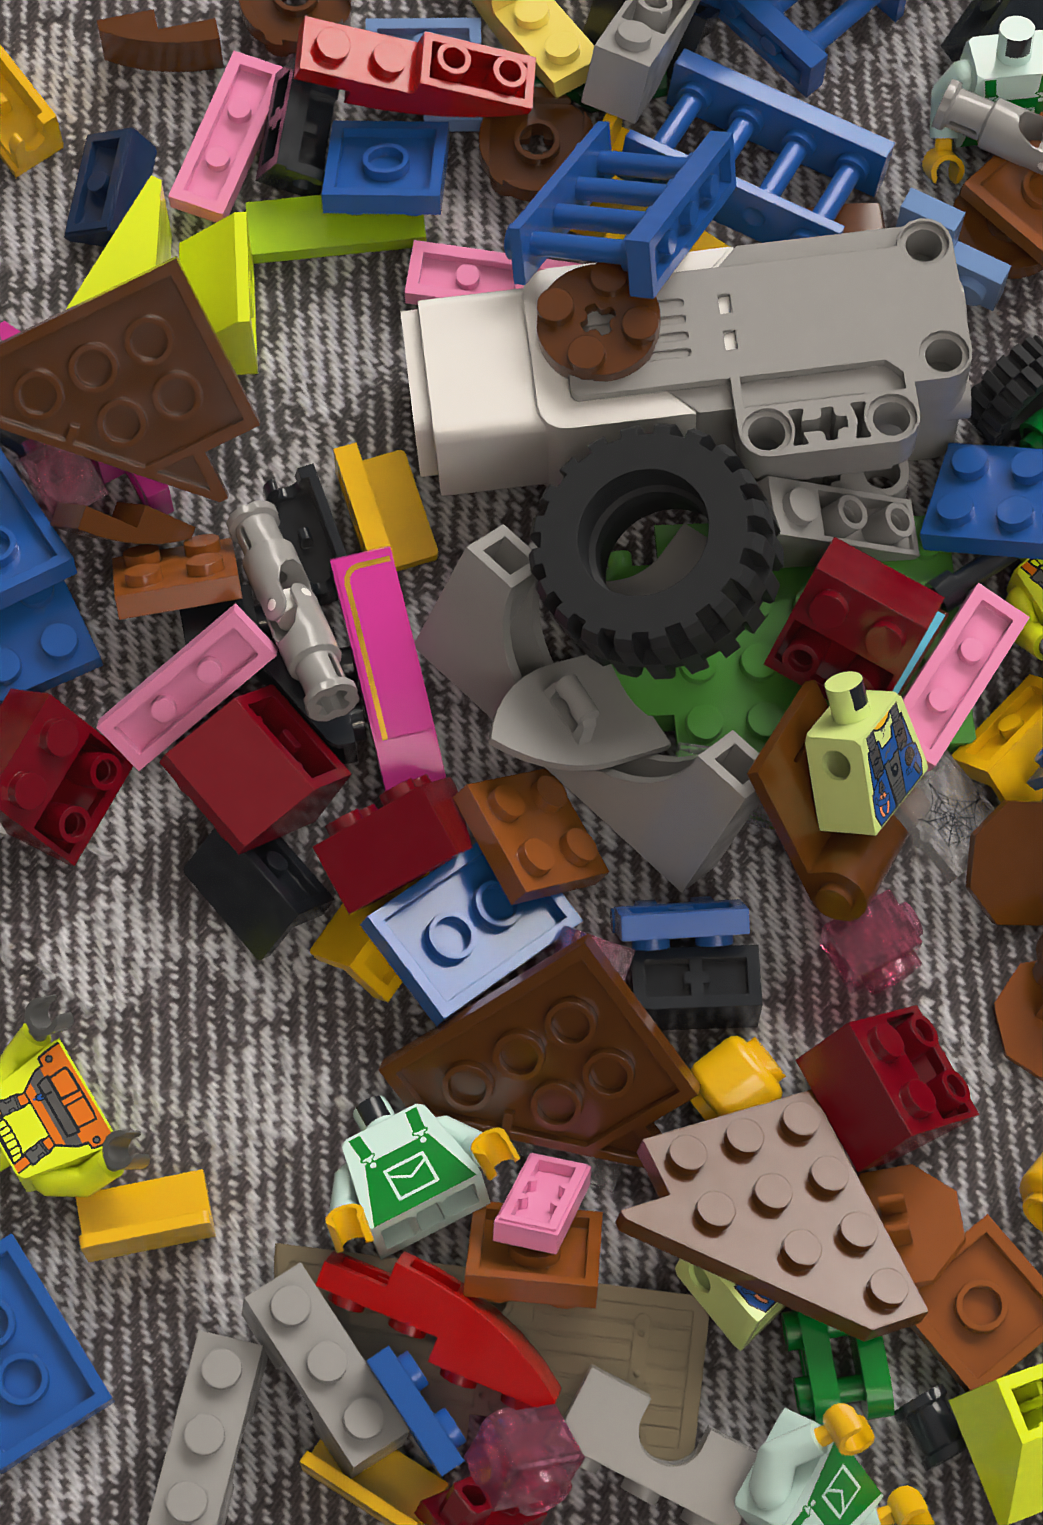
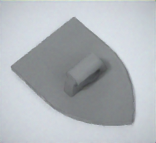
(574, 719)

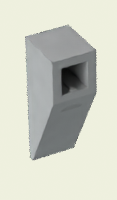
(635, 55)
(817, 513)

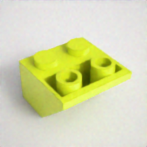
(1006, 1441)

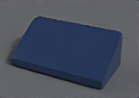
(107, 184)

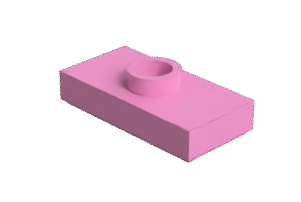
(542, 1203)

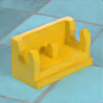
(26, 121)

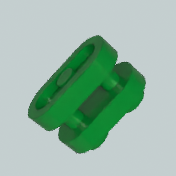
(820, 1387)

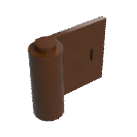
(834, 867)

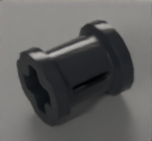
(932, 1427)

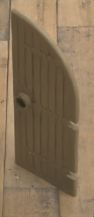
(633, 1333)

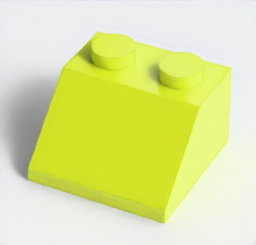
(223, 277)

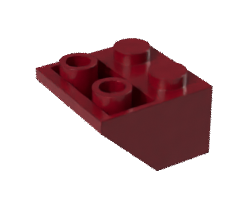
(855, 620)
(256, 769)
(54, 774)
(389, 847)
(886, 1086)

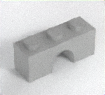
(323, 1362)
(606, 1428)
(208, 1431)

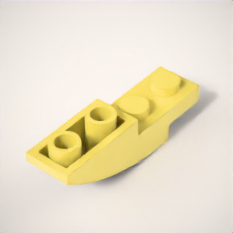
(543, 32)

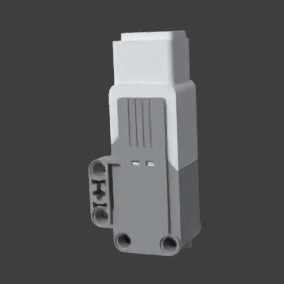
(791, 352)

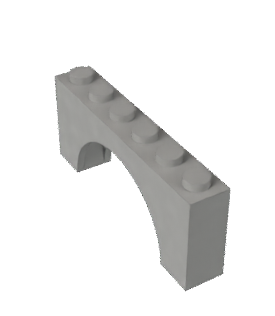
(665, 807)

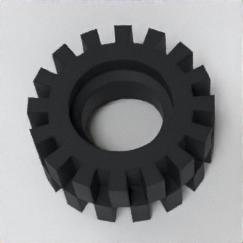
(1009, 392)

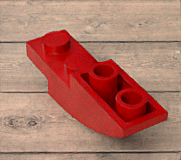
(412, 77)
(472, 1335)

